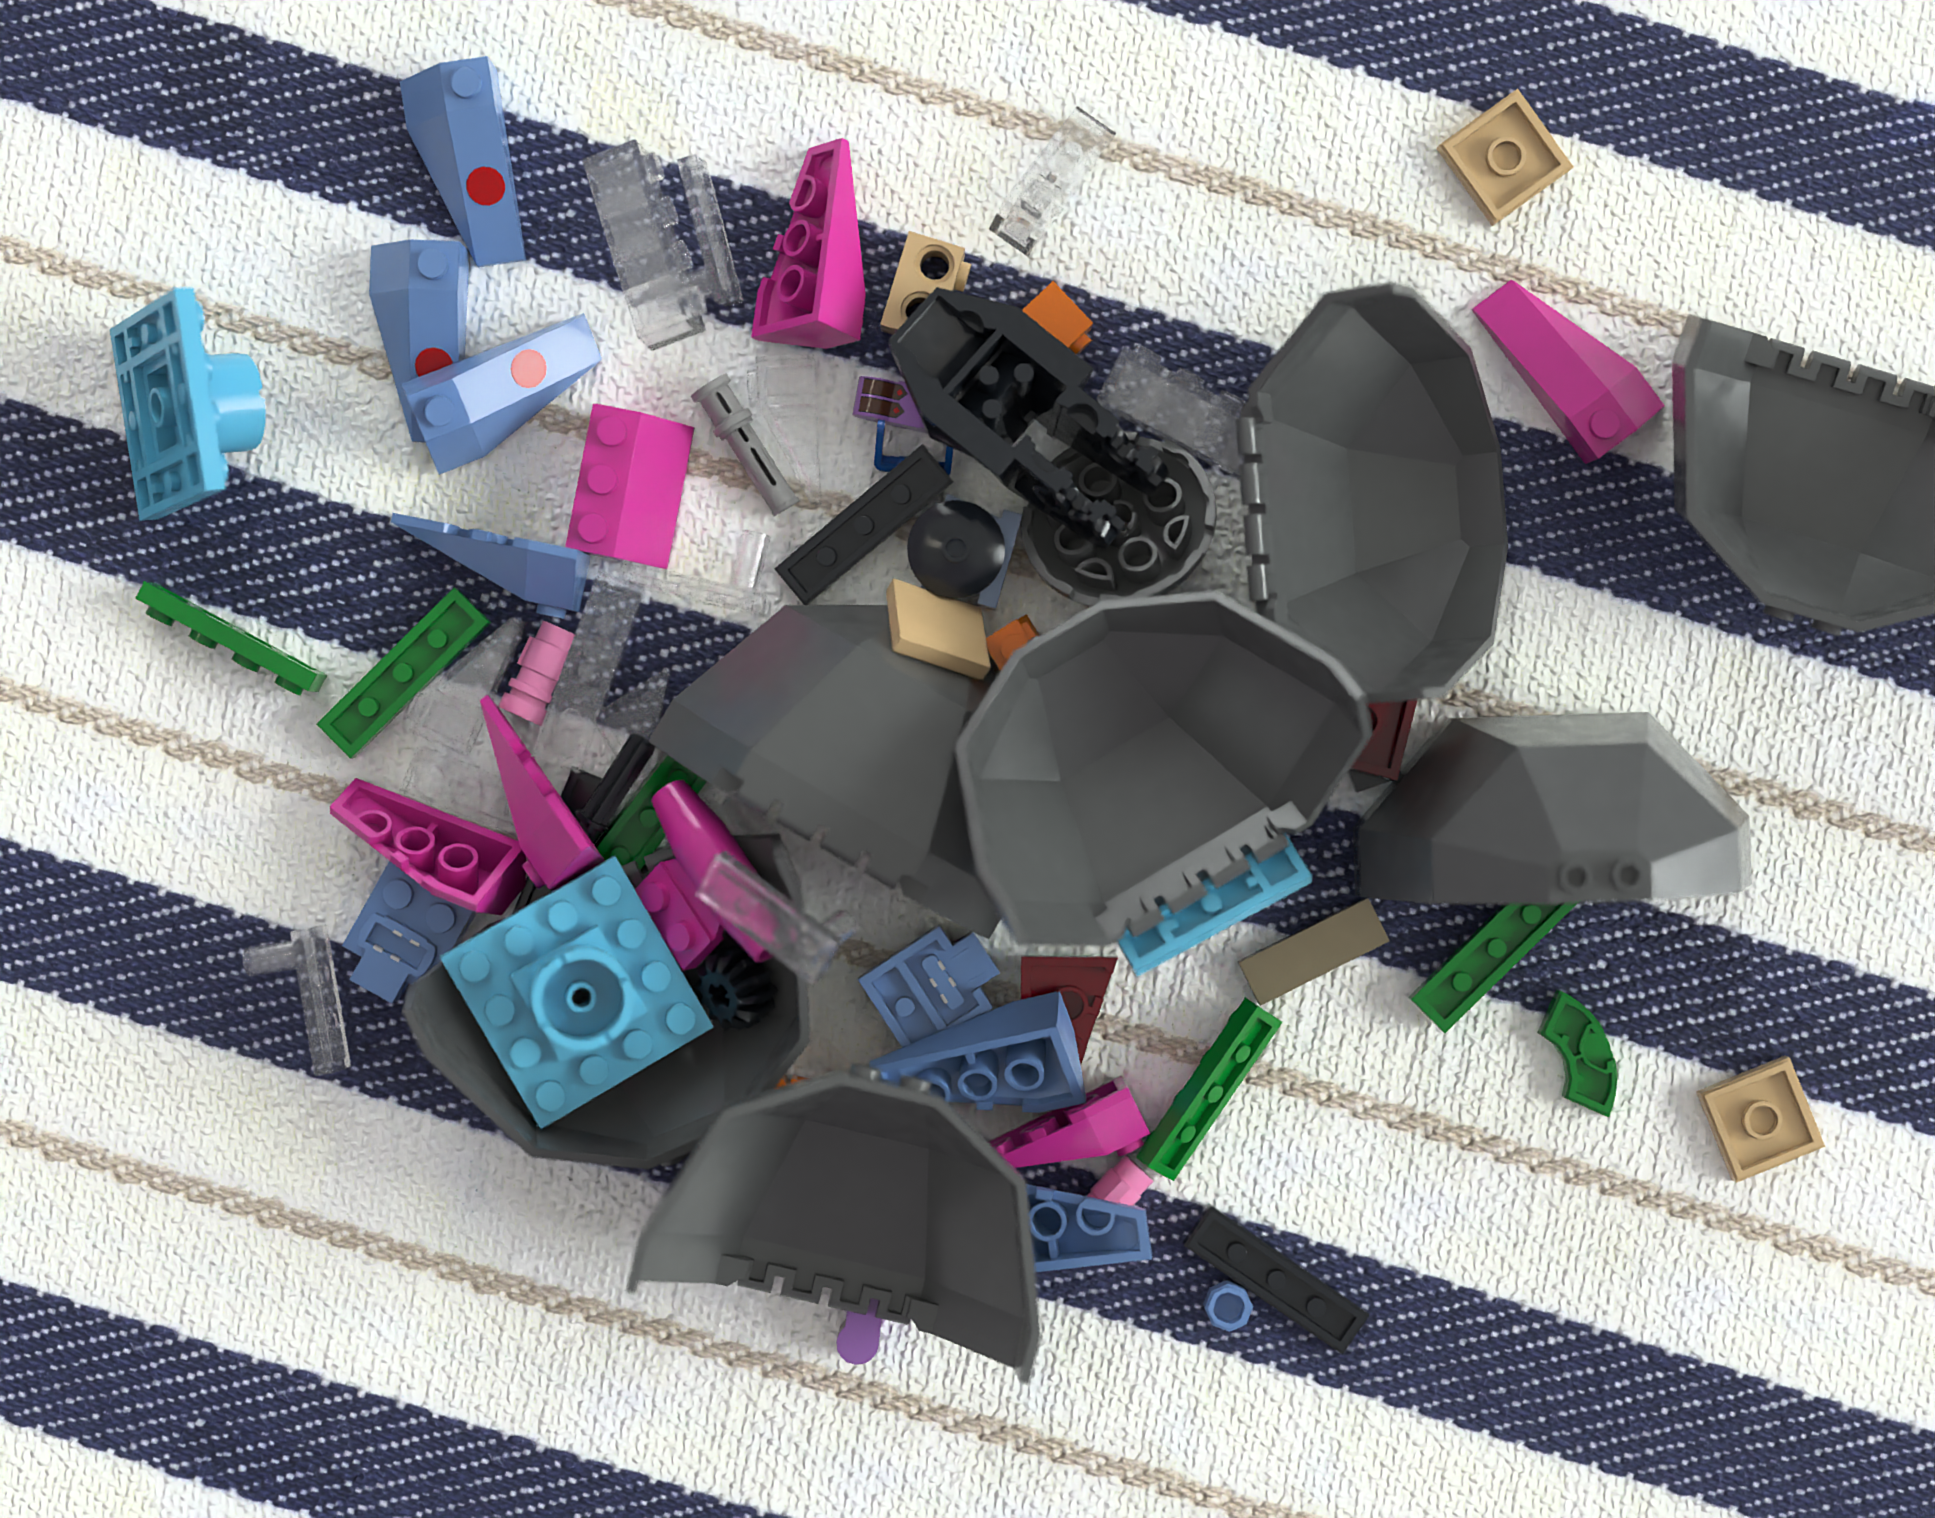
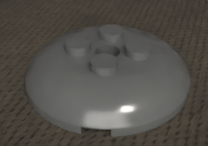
(1156, 552)

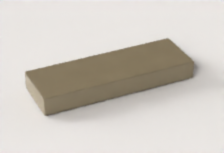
(1313, 951)

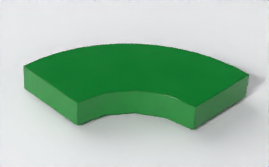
(1584, 1052)

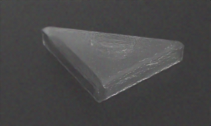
(635, 713)

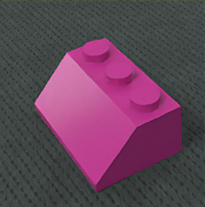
(629, 486)

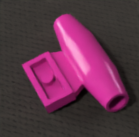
(669, 891)

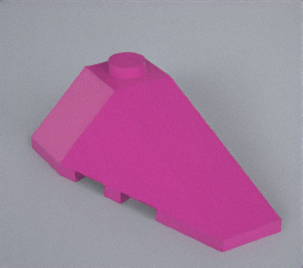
(819, 275)
(1575, 377)
(543, 822)
(436, 848)
(1086, 1130)

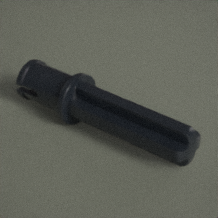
(614, 786)

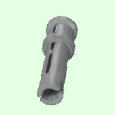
(734, 425)

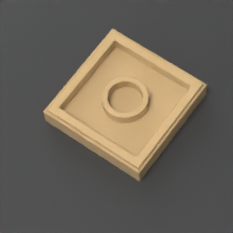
(1505, 157)
(937, 629)
(1760, 1119)

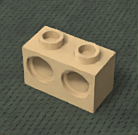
(912, 286)

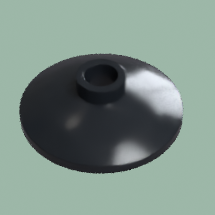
(956, 575)

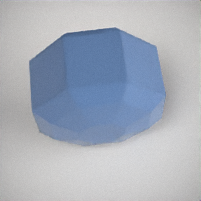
(1227, 1305)

